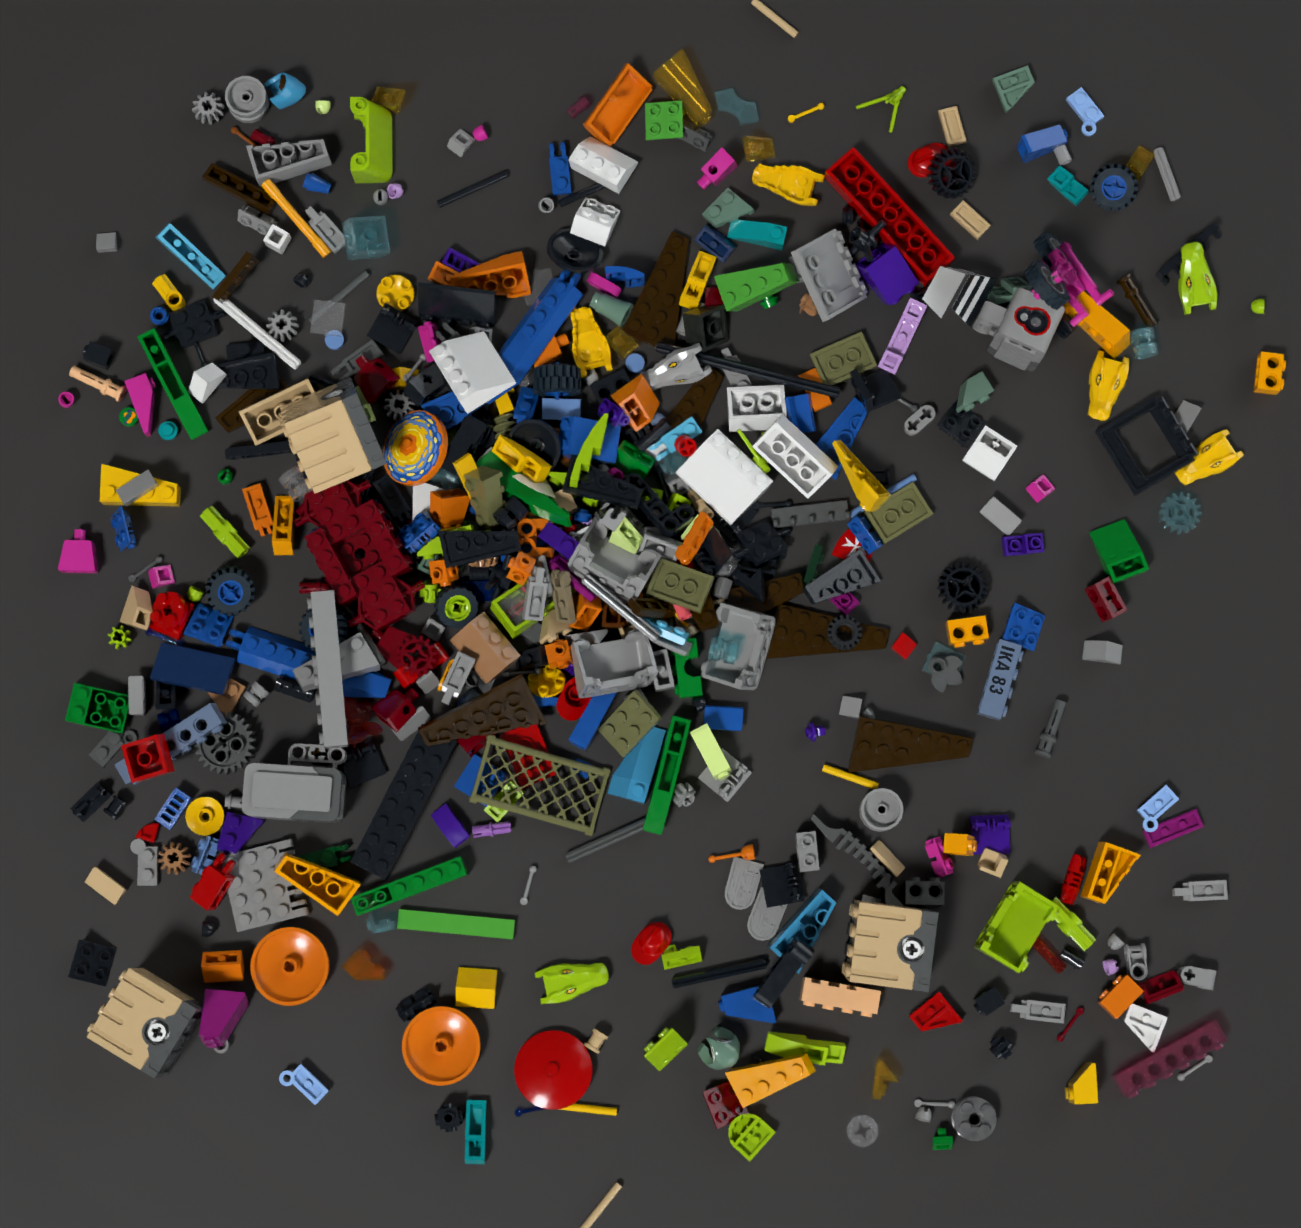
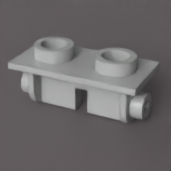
(249, 217)

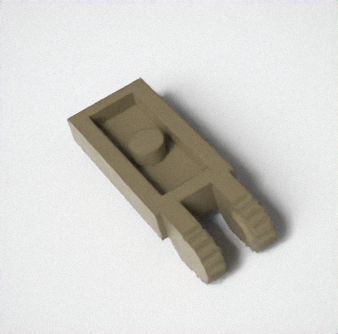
(563, 596)

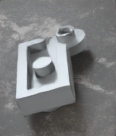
(147, 863)

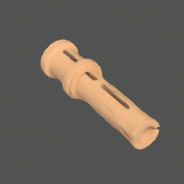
(105, 386)

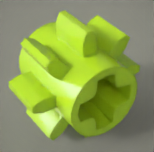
(430, 591)
(114, 637)

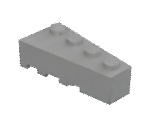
(287, 159)

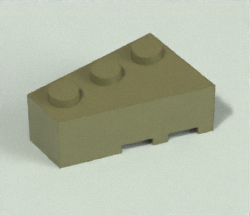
(485, 494)

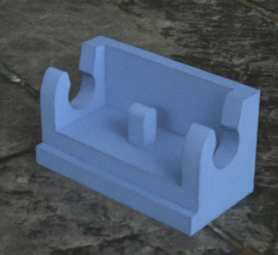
(560, 408)

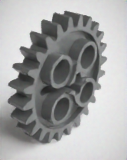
(233, 757)

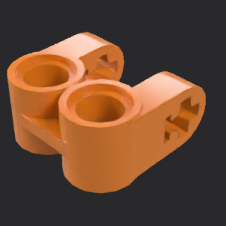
(531, 538)

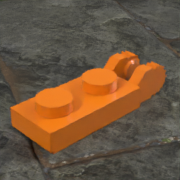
(694, 538)

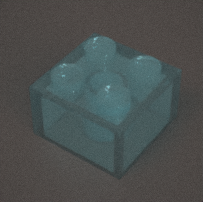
(366, 237)

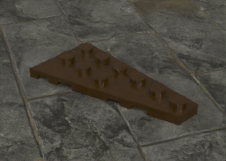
(658, 307)
(805, 634)
(493, 712)
(895, 744)

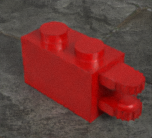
(213, 883)

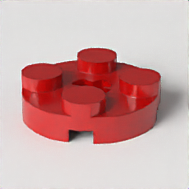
(162, 604)

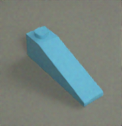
(190, 255)

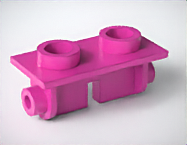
(428, 338)
(943, 863)

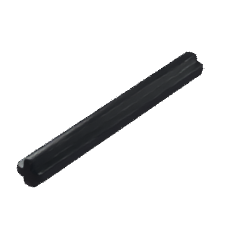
(719, 973)

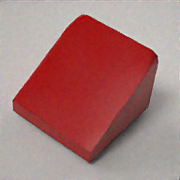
(903, 646)

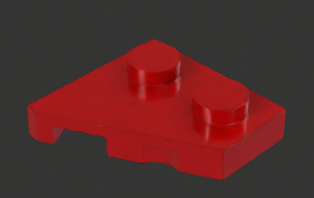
(934, 1014)

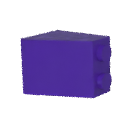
(887, 274)

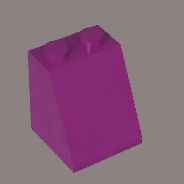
(220, 1015)

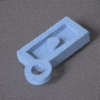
(1085, 109)
(1156, 807)
(306, 1083)

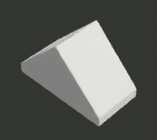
(205, 381)

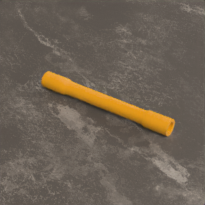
(316, 241)

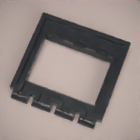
(1122, 457)

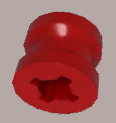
(688, 448)

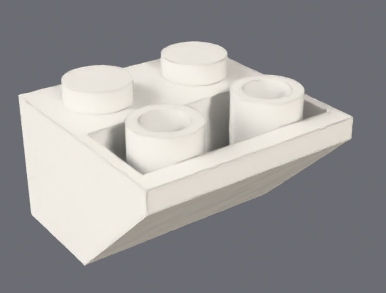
(595, 221)
(989, 453)

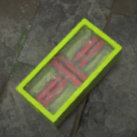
(510, 605)

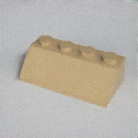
(263, 417)

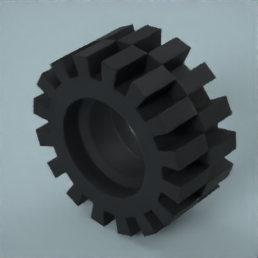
(844, 621)

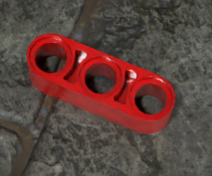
(405, 678)

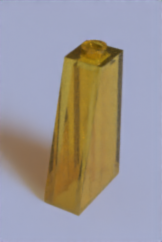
(680, 84)

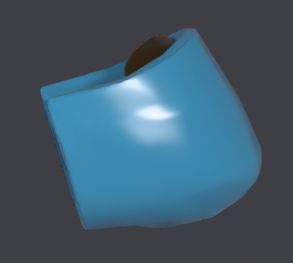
(286, 90)

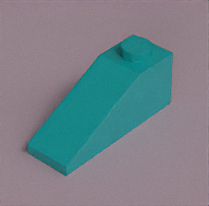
(758, 233)

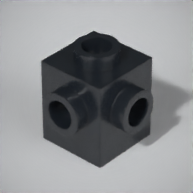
(457, 1117)

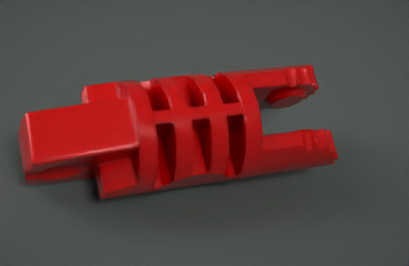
(1073, 879)

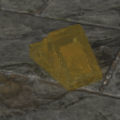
(389, 98)
(758, 148)
(1140, 161)
(621, 342)
(881, 1073)

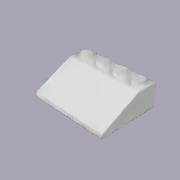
(472, 369)
(724, 477)

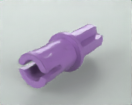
(491, 829)

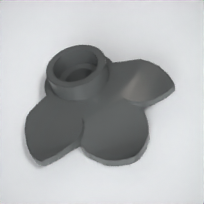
(947, 674)

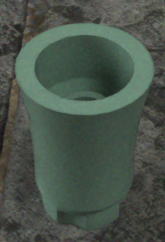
(611, 307)

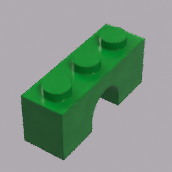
(686, 685)

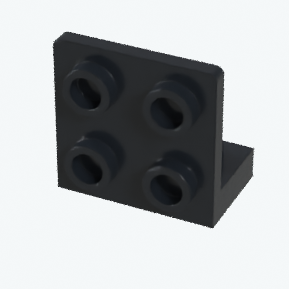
(874, 389)

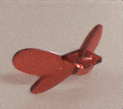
(358, 720)

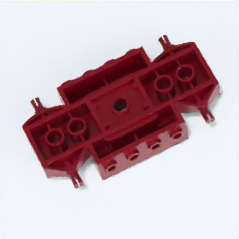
(350, 526)

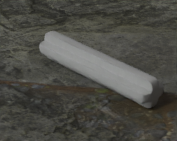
(1166, 174)

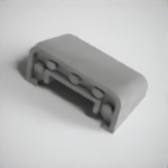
(610, 565)
(754, 637)
(613, 665)

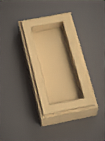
(952, 126)
(970, 220)

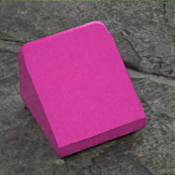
(1040, 488)
(161, 576)

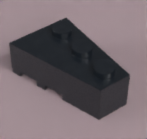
(468, 439)

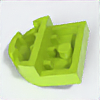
(749, 1134)

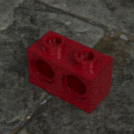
(1105, 599)

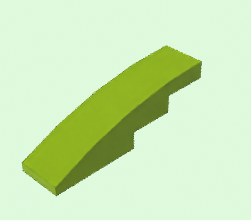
(590, 447)

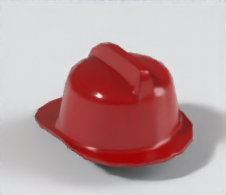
(921, 157)
(569, 704)
(651, 943)

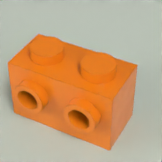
(222, 966)
(1119, 996)

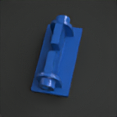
(859, 527)

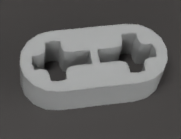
(916, 417)

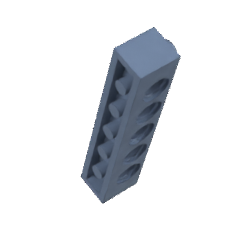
(214, 721)

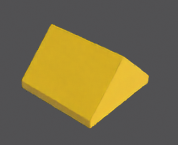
(476, 988)

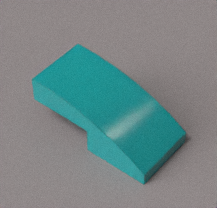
(1067, 185)

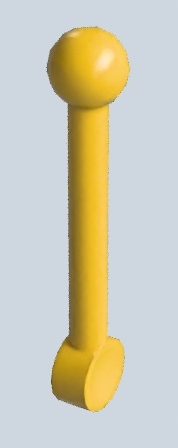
(791, 118)

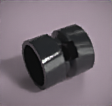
(515, 509)

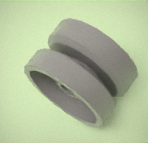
(257, 99)
(881, 821)

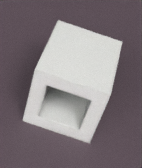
(277, 239)

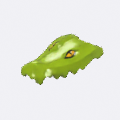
(1195, 281)
(568, 981)

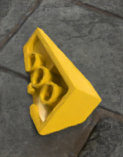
(865, 485)

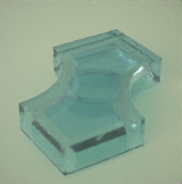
(729, 102)

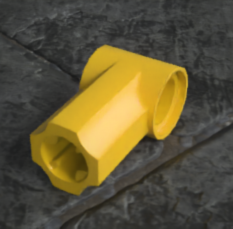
(168, 292)

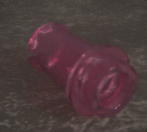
(579, 106)

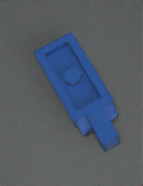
(525, 404)

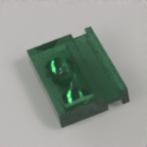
(816, 558)

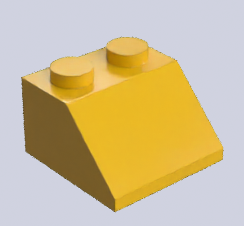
(1083, 1085)

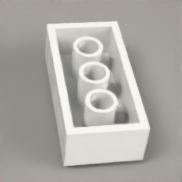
(795, 456)

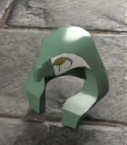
(724, 1052)

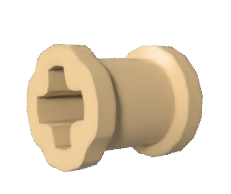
(596, 1040)

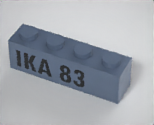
(999, 680)

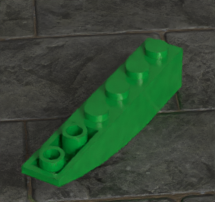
(172, 383)
(532, 500)
(666, 774)
(409, 886)

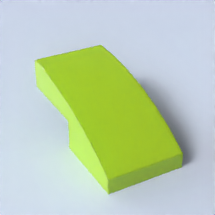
(497, 813)

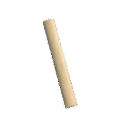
(775, 18)
(601, 1206)

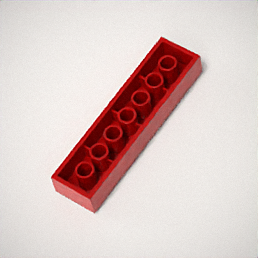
(875, 201)

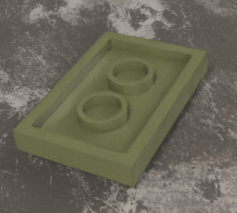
(841, 358)
(899, 513)
(680, 585)
(630, 723)

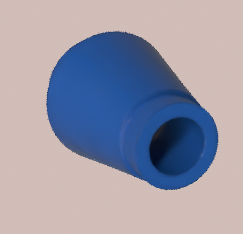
(316, 184)

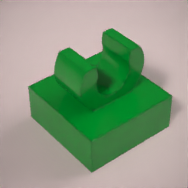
(942, 1141)

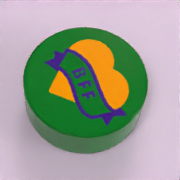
(128, 417)

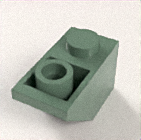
(972, 391)

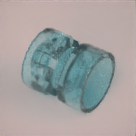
(1145, 349)
(730, 650)

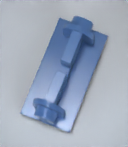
(205, 848)

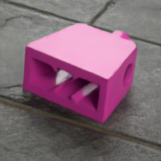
(722, 163)
(78, 555)

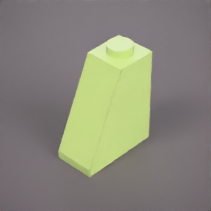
(711, 752)

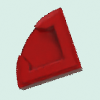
(148, 832)

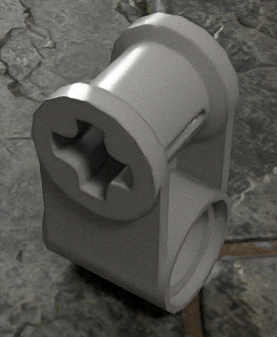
(1136, 959)
(1200, 977)

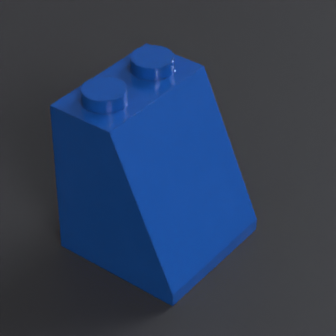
(574, 433)

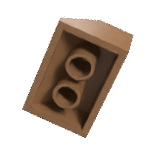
(487, 645)

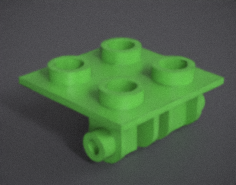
(664, 120)

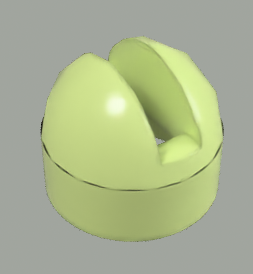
(322, 107)

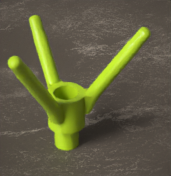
(894, 98)
(761, 462)

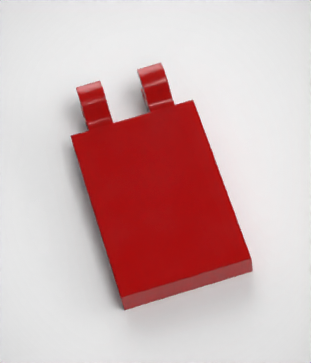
(531, 738)

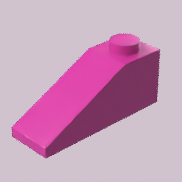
(143, 398)

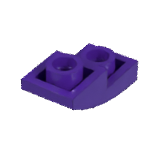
(1022, 544)
(450, 825)

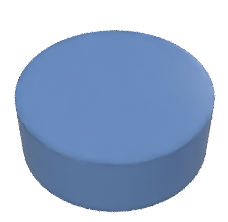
(334, 342)
(635, 363)

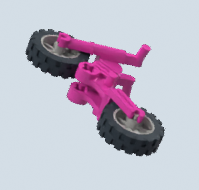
(1056, 277)

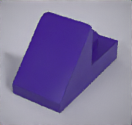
(558, 539)

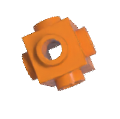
(520, 568)
(441, 574)
(559, 654)

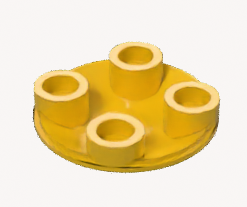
(396, 292)
(547, 683)

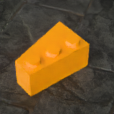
(1106, 871)

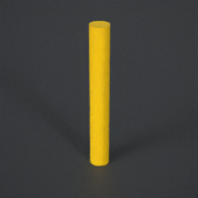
(850, 777)
(592, 1109)

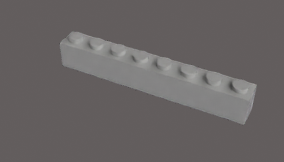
(328, 669)

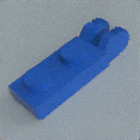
(559, 171)

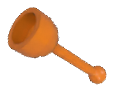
(746, 853)

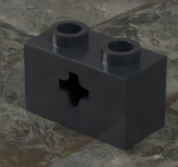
(425, 385)

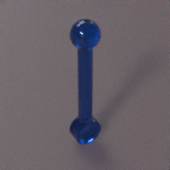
(149, 632)
(518, 1112)

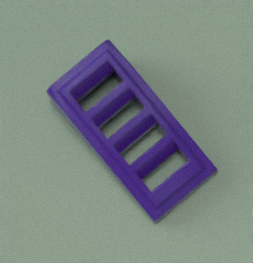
(451, 252)

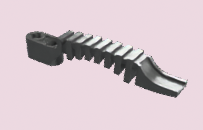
(832, 835)

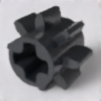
(1000, 1047)

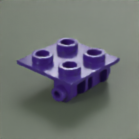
(991, 833)

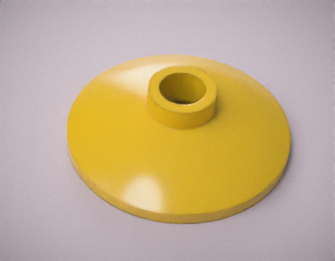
(195, 814)

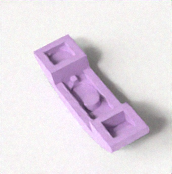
(902, 336)

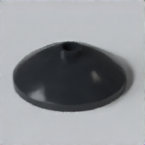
(574, 252)
(534, 430)

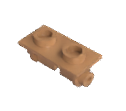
(807, 305)

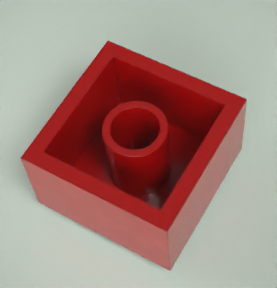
(147, 758)

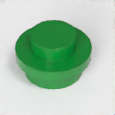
(769, 301)

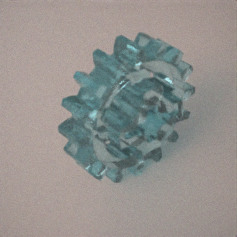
(1175, 507)

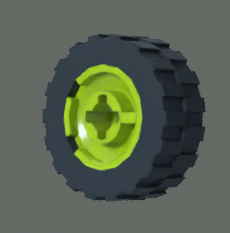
(445, 606)

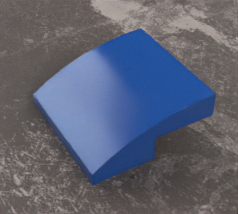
(632, 277)

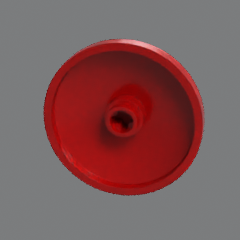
(553, 1070)

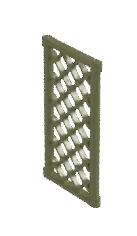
(588, 830)

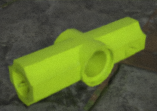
(225, 532)
(1072, 926)

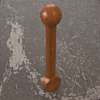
(234, 130)

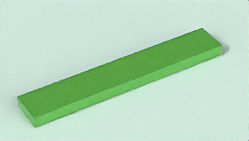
(456, 924)

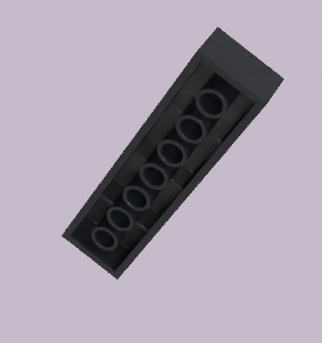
(402, 806)

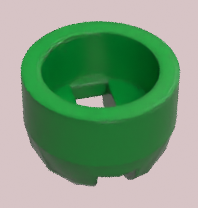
(228, 478)

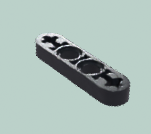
(259, 450)

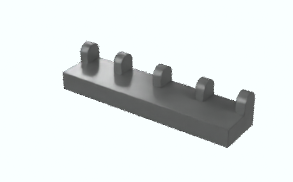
(810, 514)

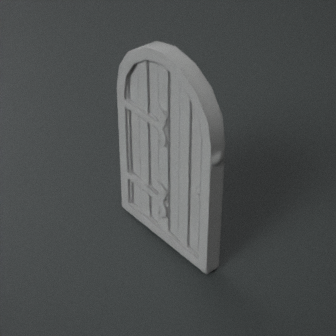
(742, 883)
(764, 921)

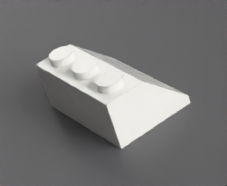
(602, 164)
(755, 407)

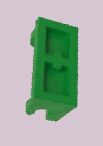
(633, 460)

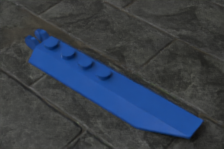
(539, 326)
(283, 655)

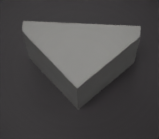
(1102, 651)

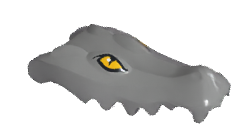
(677, 368)

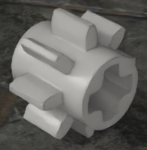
(683, 794)

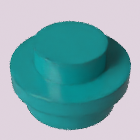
(168, 430)

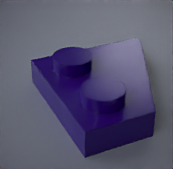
(236, 832)

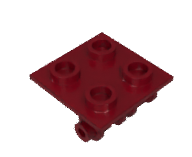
(723, 1104)

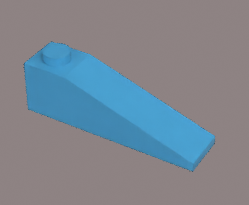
(637, 768)

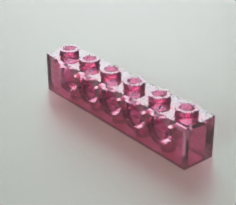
(1123, 1078)

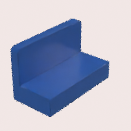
(801, 412)

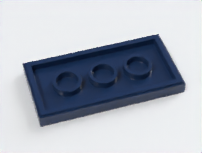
(192, 669)

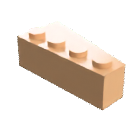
(839, 995)

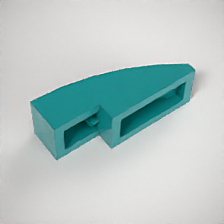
(475, 1132)

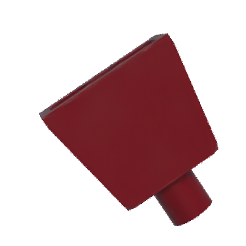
(374, 378)
(389, 642)
(396, 708)

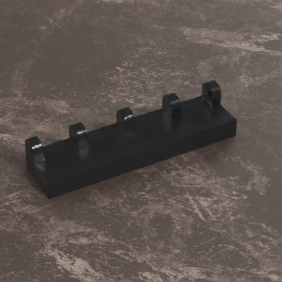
(1172, 265)

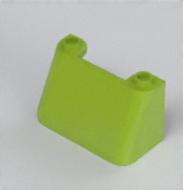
(375, 163)
(1015, 926)

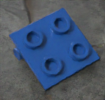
(119, 521)
(410, 533)
(208, 625)
(1023, 626)
(467, 779)

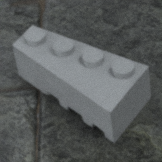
(355, 660)

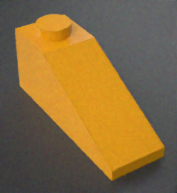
(283, 526)

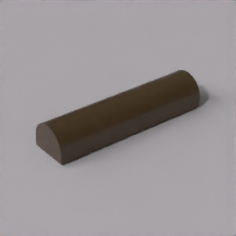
(239, 188)

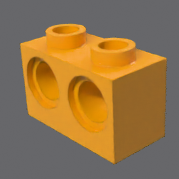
(1264, 372)
(966, 626)
(959, 844)

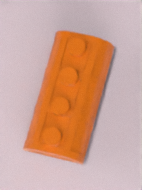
(618, 106)

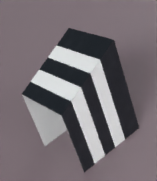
(970, 298)

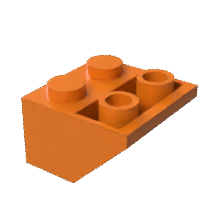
(637, 401)

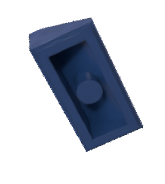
(715, 243)

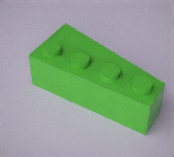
(752, 285)

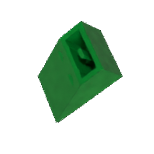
(1118, 551)
(97, 708)

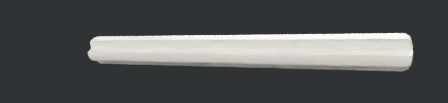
(259, 333)

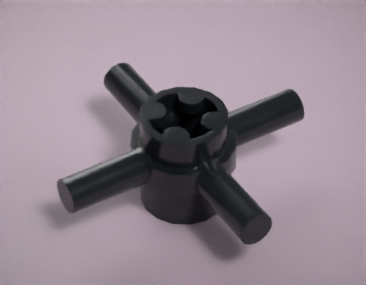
(864, 239)
(498, 578)

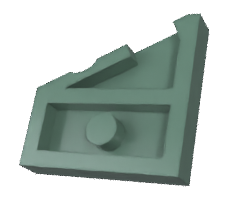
(1013, 86)
(726, 209)

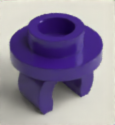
(812, 731)

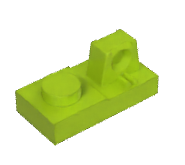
(674, 958)

